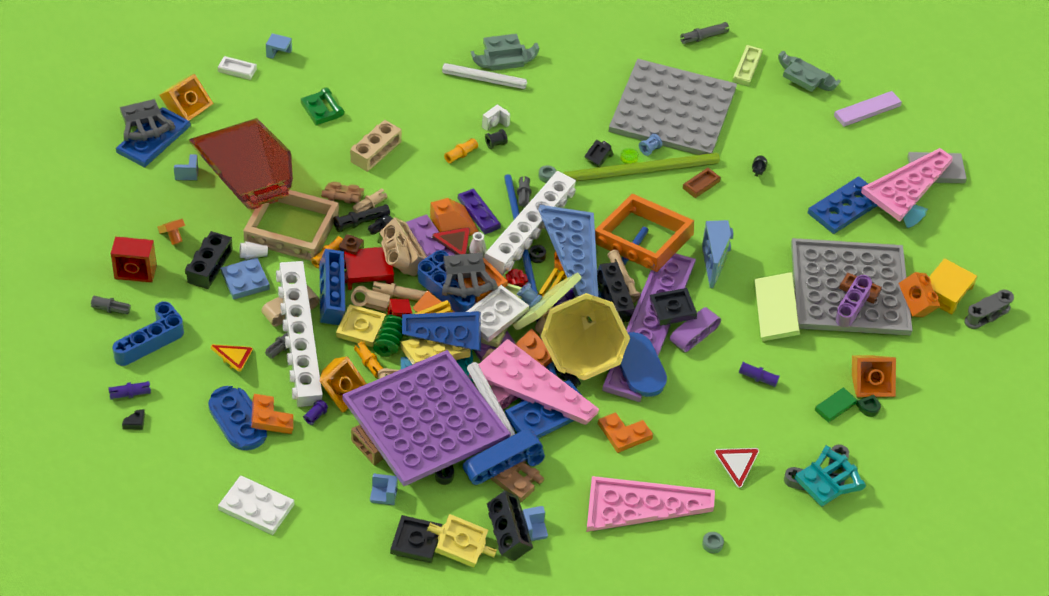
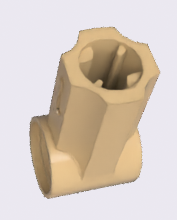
(372, 299)

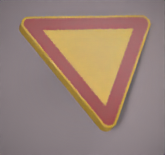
(233, 355)

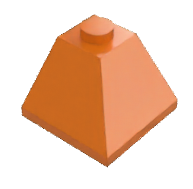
(451, 215)
(874, 375)

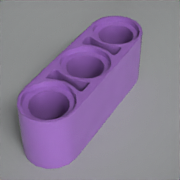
(853, 308)
(695, 330)

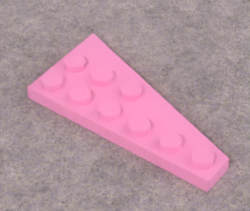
(905, 186)
(635, 502)

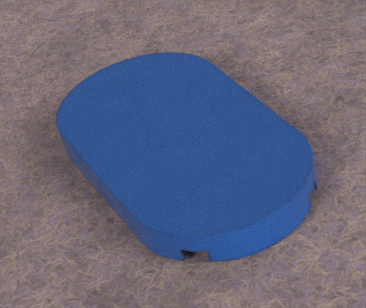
(642, 366)
(233, 414)

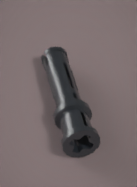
(354, 219)

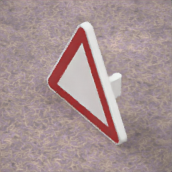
(737, 462)

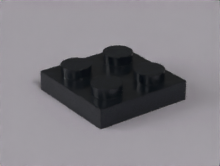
(673, 306)
(414, 540)

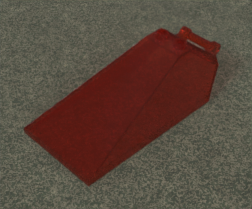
(248, 161)

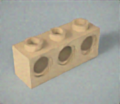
(375, 145)
(415, 251)

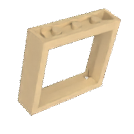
(290, 245)

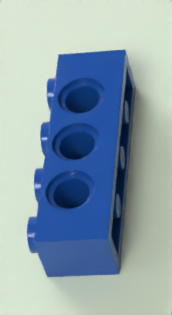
(332, 287)

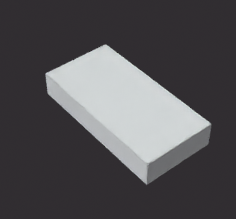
(237, 68)

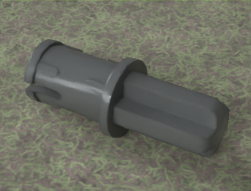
(524, 191)
(110, 305)
(277, 347)

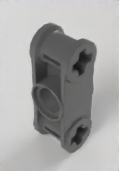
(989, 309)

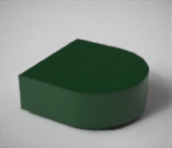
(869, 406)

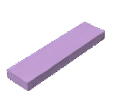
(867, 108)

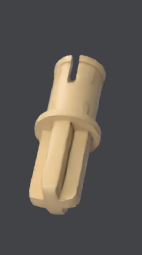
(370, 201)

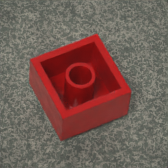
(133, 259)

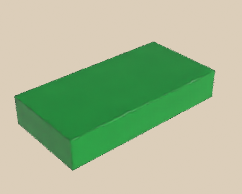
(836, 405)

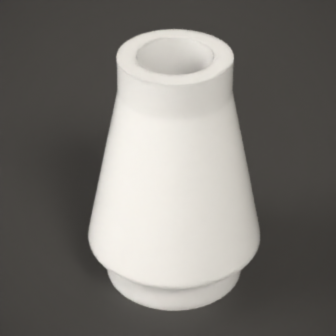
(478, 244)
(252, 250)

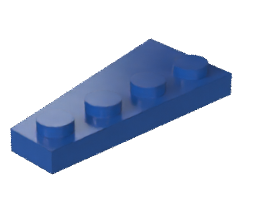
(451, 328)

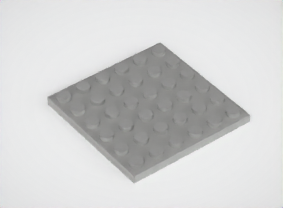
(675, 105)
(820, 269)

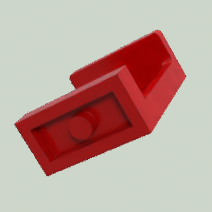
(367, 266)

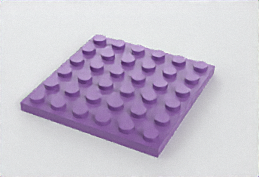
(425, 417)

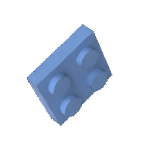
(245, 278)

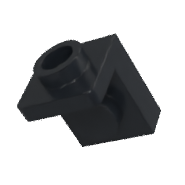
(599, 152)

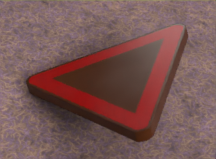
(454, 240)

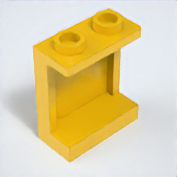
(951, 284)

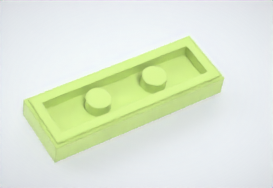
(747, 65)

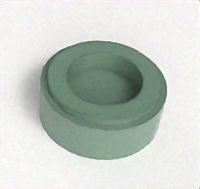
(546, 173)
(713, 542)

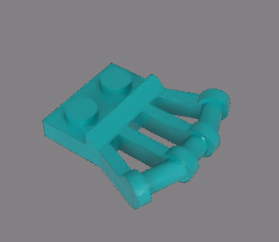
(821, 485)

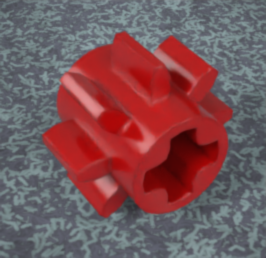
(516, 277)

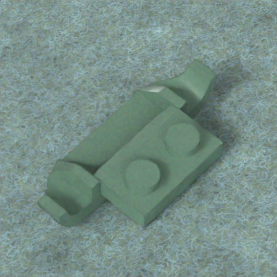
(504, 53)
(806, 74)

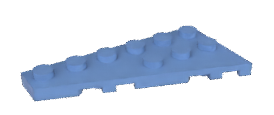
(574, 243)

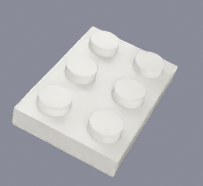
(499, 311)
(256, 505)

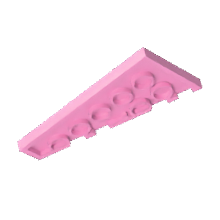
(529, 380)

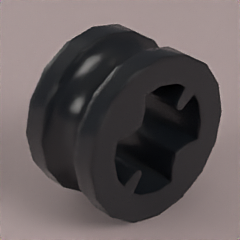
(537, 258)

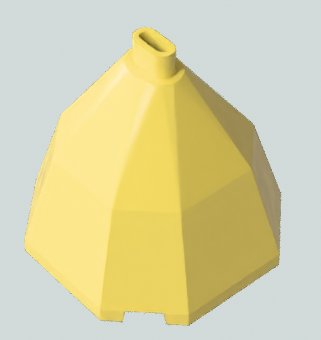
(581, 344)

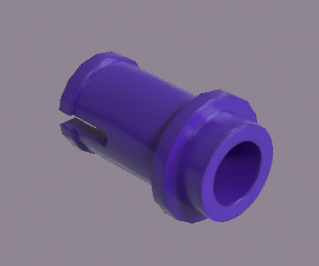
(315, 412)

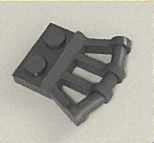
(143, 113)
(466, 266)

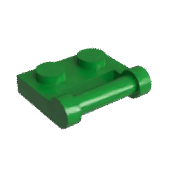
(318, 111)

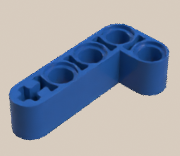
(433, 277)
(151, 337)
(504, 456)

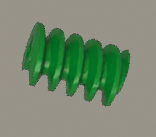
(389, 336)

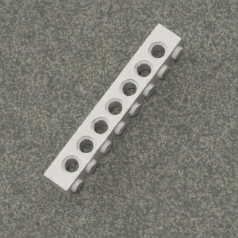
(529, 223)
(294, 273)

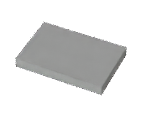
(954, 172)

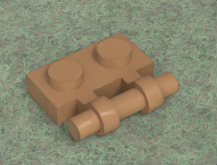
(342, 192)
(515, 483)

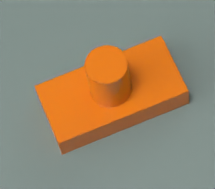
(172, 230)

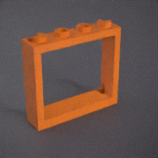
(651, 211)

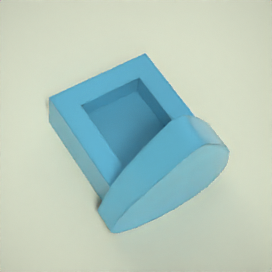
(914, 215)

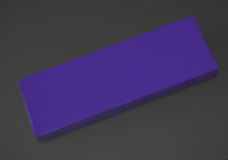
(479, 211)

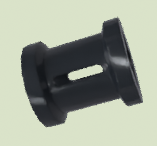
(496, 138)

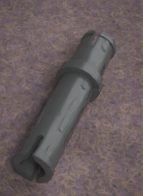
(699, 34)

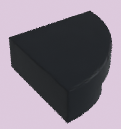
(135, 420)

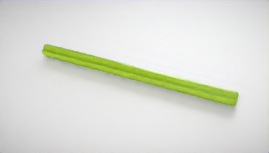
(642, 167)

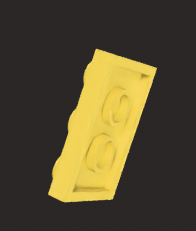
(421, 349)

